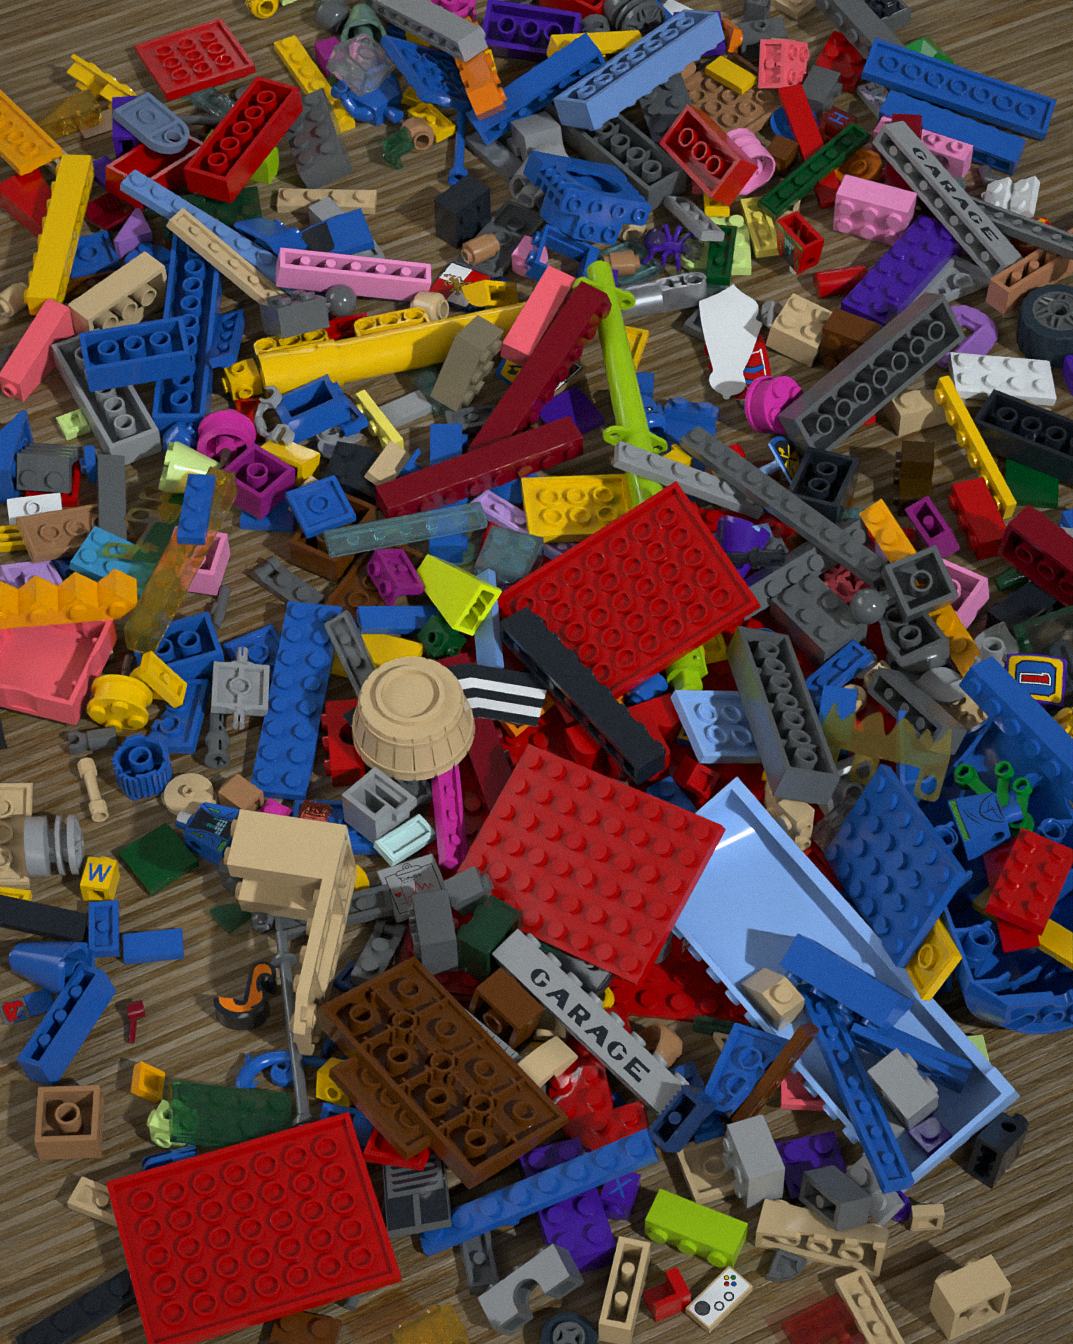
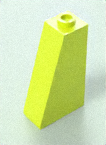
(457, 593)

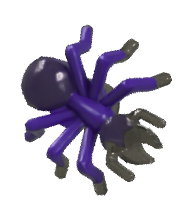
(668, 247)

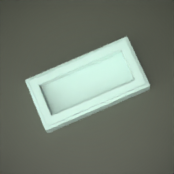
(405, 840)

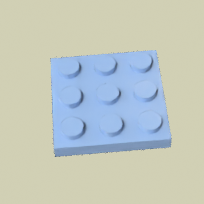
(716, 726)

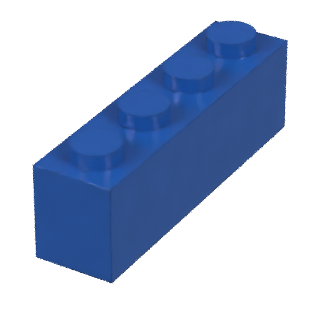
(66, 1025)

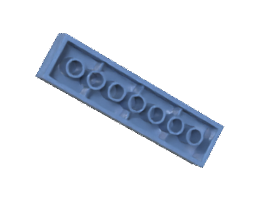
(639, 69)

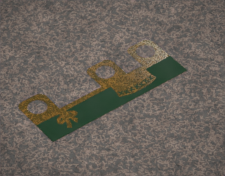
(159, 528)

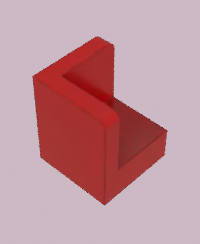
(696, 777)
(668, 1297)

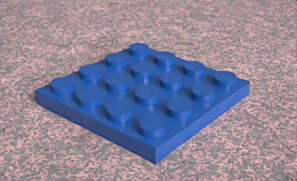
(429, 72)

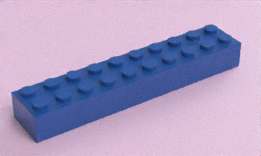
(196, 295)

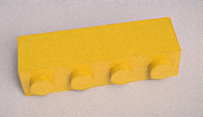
(607, 42)

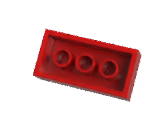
(708, 155)

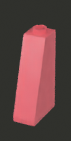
(34, 355)

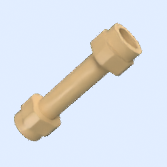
(97, 806)

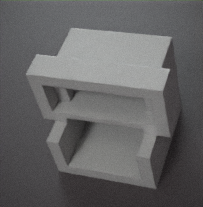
(533, 131)
(376, 805)

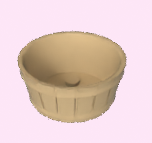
(412, 719)

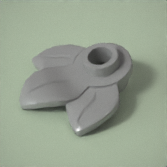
(328, 439)

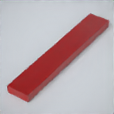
(808, 136)

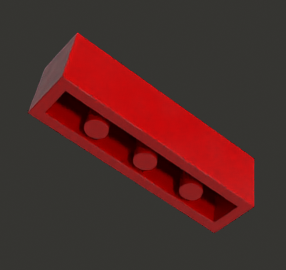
(1011, 935)

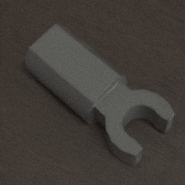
(92, 740)

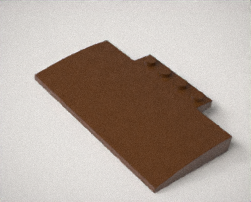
(434, 1075)

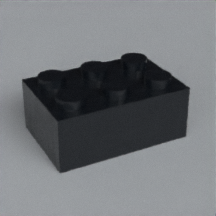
(826, 481)

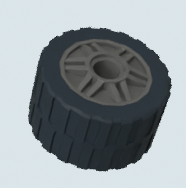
(1047, 324)

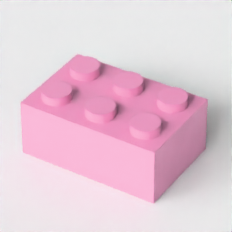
(873, 210)

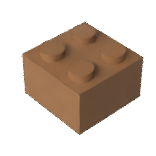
(69, 1122)

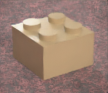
(799, 330)
(969, 1296)

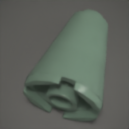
(363, 20)

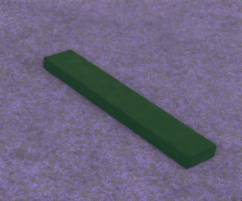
(813, 171)

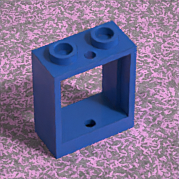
(561, 243)
(318, 418)

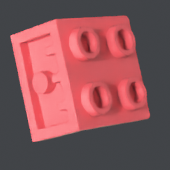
(782, 63)

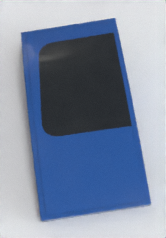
(340, 234)

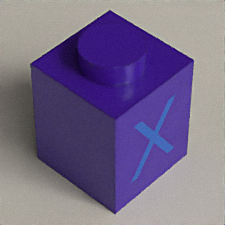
(620, 1196)

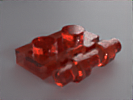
(821, 1323)

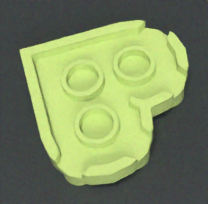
(742, 253)

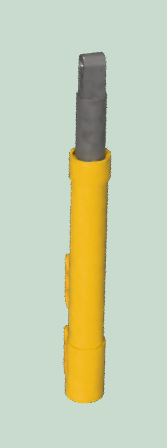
(411, 341)

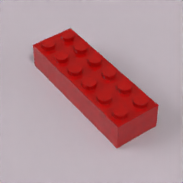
(243, 139)

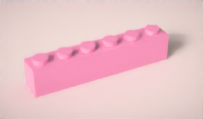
(362, 274)

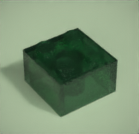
(483, 934)

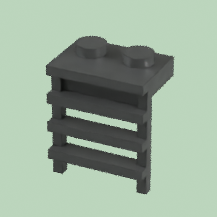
(47, 467)

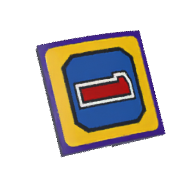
(1041, 677)

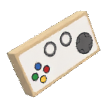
(719, 1299)

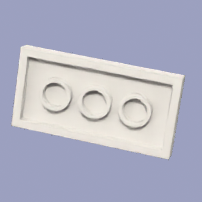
(1023, 378)

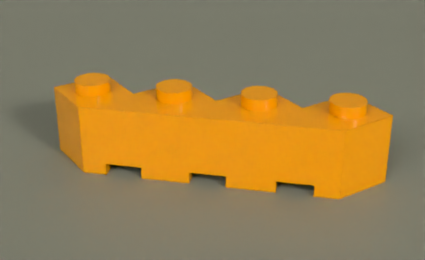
(70, 602)

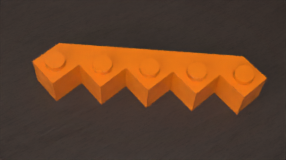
(482, 83)

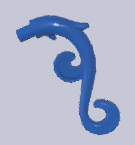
(279, 1077)

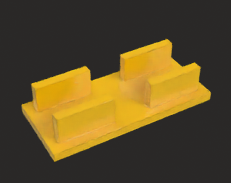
(100, 83)

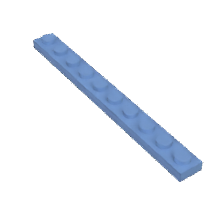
(168, 204)

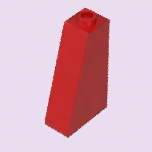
(26, 199)

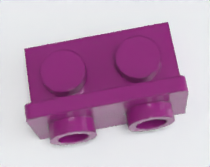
(394, 575)

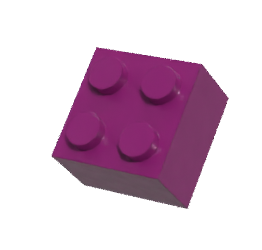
(261, 480)

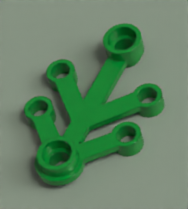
(972, 781)

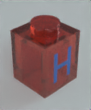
(834, 122)

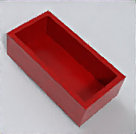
(160, 167)

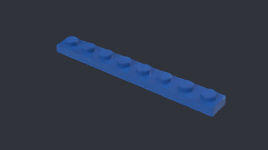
(857, 1093)
(542, 1190)

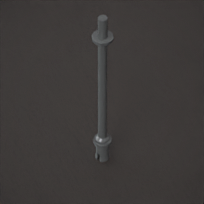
(284, 962)

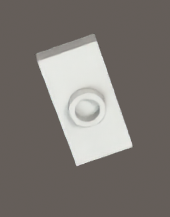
(33, 505)

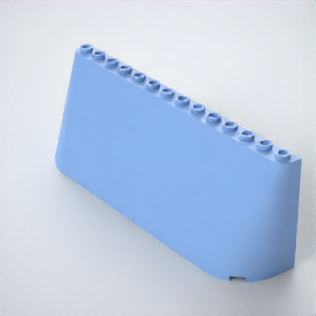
(745, 919)

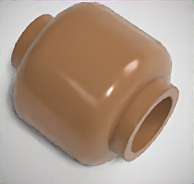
(421, 133)

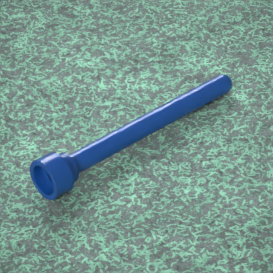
(458, 171)

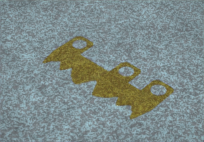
(899, 746)

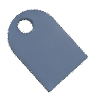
(153, 124)

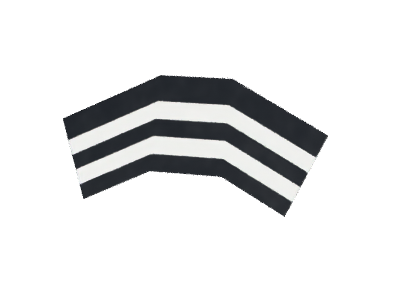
(497, 694)

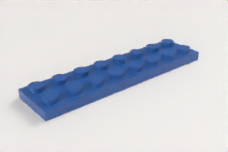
(959, 89)
(296, 702)

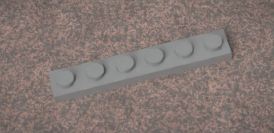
(691, 480)

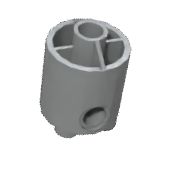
(523, 189)

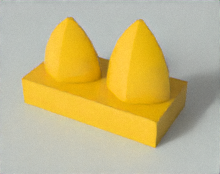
(161, 678)

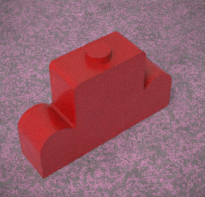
(657, 716)

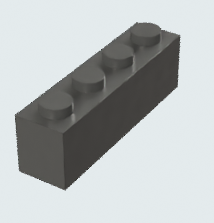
(899, 692)

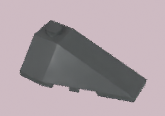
(915, 644)

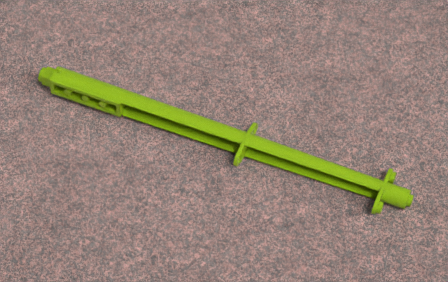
(634, 428)

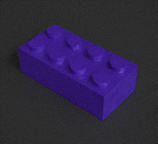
(524, 29)
(577, 1221)

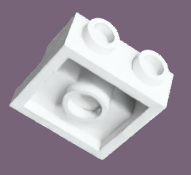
(1016, 197)

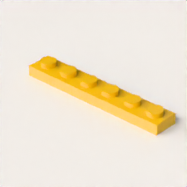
(309, 76)
(975, 447)

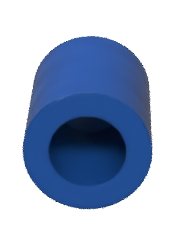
(648, 690)

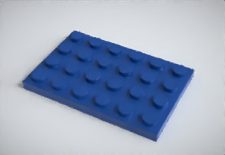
(894, 865)

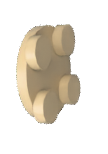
(188, 793)

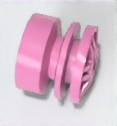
(758, 154)

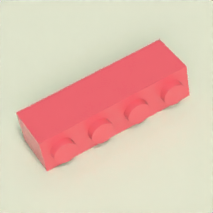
(537, 315)

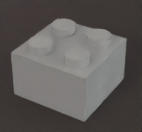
(903, 1088)
(753, 1161)

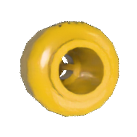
(262, 8)

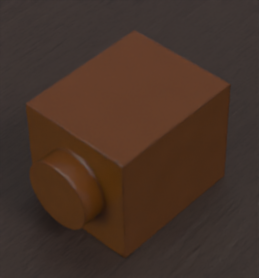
(784, 154)

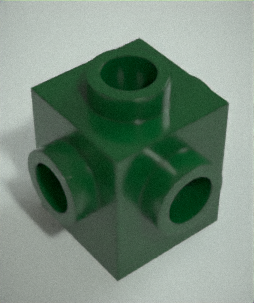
(440, 638)

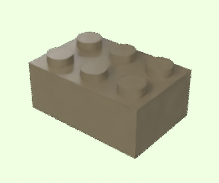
(467, 363)

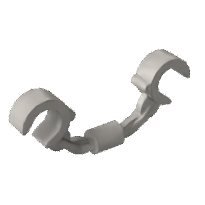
(281, 429)

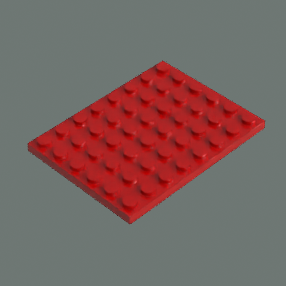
(636, 593)
(592, 862)
(252, 1232)

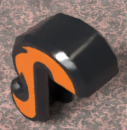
(256, 1006)

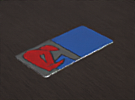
(26, 1006)

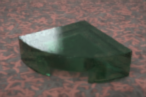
(230, 916)

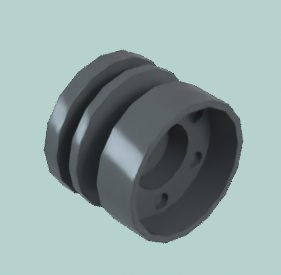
(633, 15)

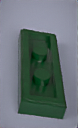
(721, 257)

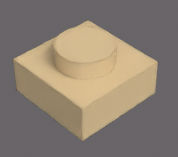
(926, 1216)

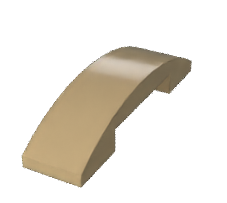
(548, 1061)

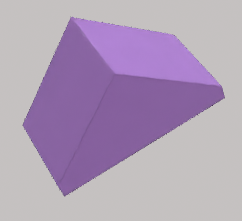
(132, 234)

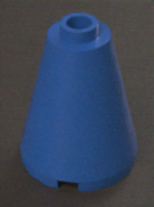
(50, 962)

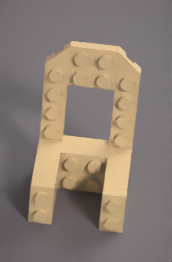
(303, 874)

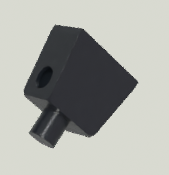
(1003, 1136)

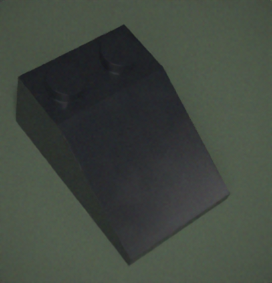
(350, 465)

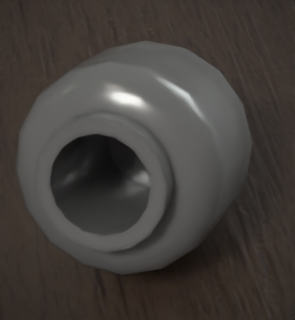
(331, 16)

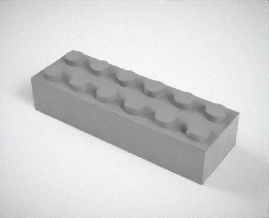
(113, 414)

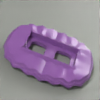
(983, 336)

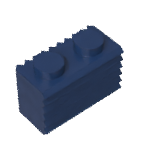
(681, 1118)

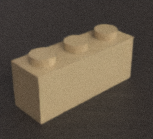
(624, 1291)

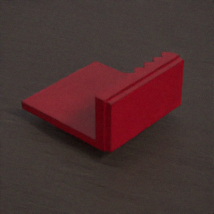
(106, 211)

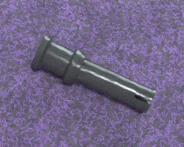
(217, 741)

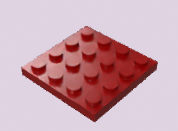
(194, 59)

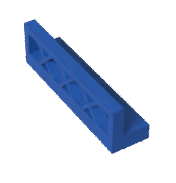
(932, 1061)

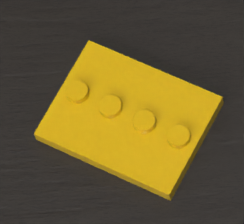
(573, 505)

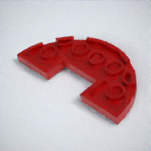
(587, 1098)

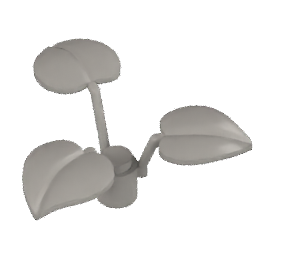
(943, 683)

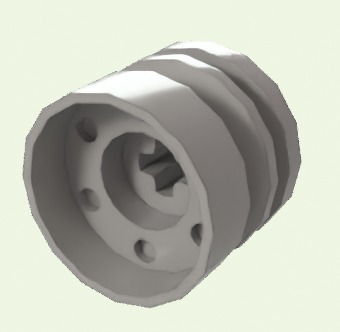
(53, 845)

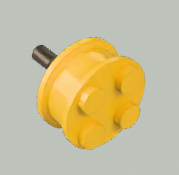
(120, 699)

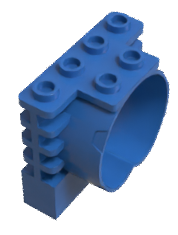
(585, 197)

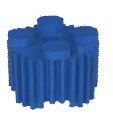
(142, 767)

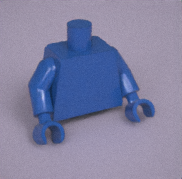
(375, 106)

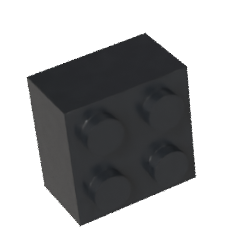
(462, 211)

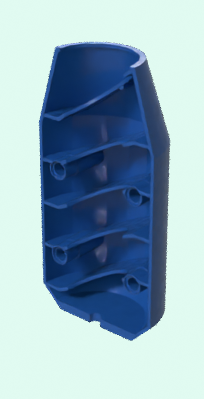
(1019, 987)

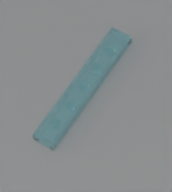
(405, 529)

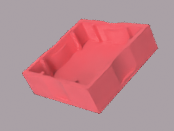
(53, 667)

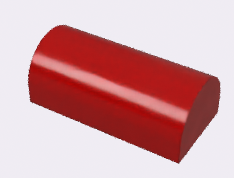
(838, 280)

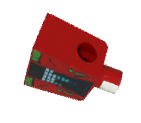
(798, 242)

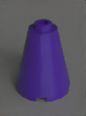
(739, 536)

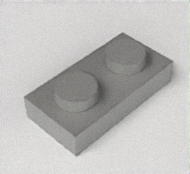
(882, 1206)

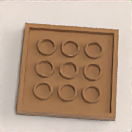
(729, 108)

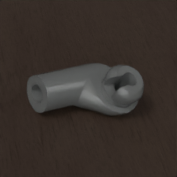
(987, 176)

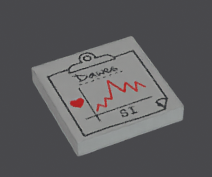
(411, 878)

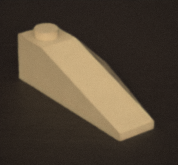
(918, 410)

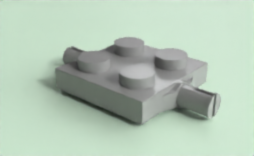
(240, 688)

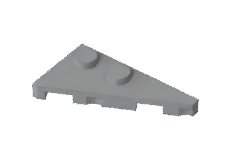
(957, 280)

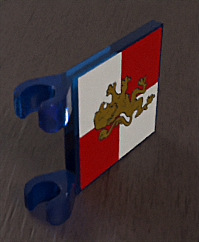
(452, 280)

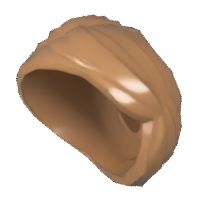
(663, 1041)

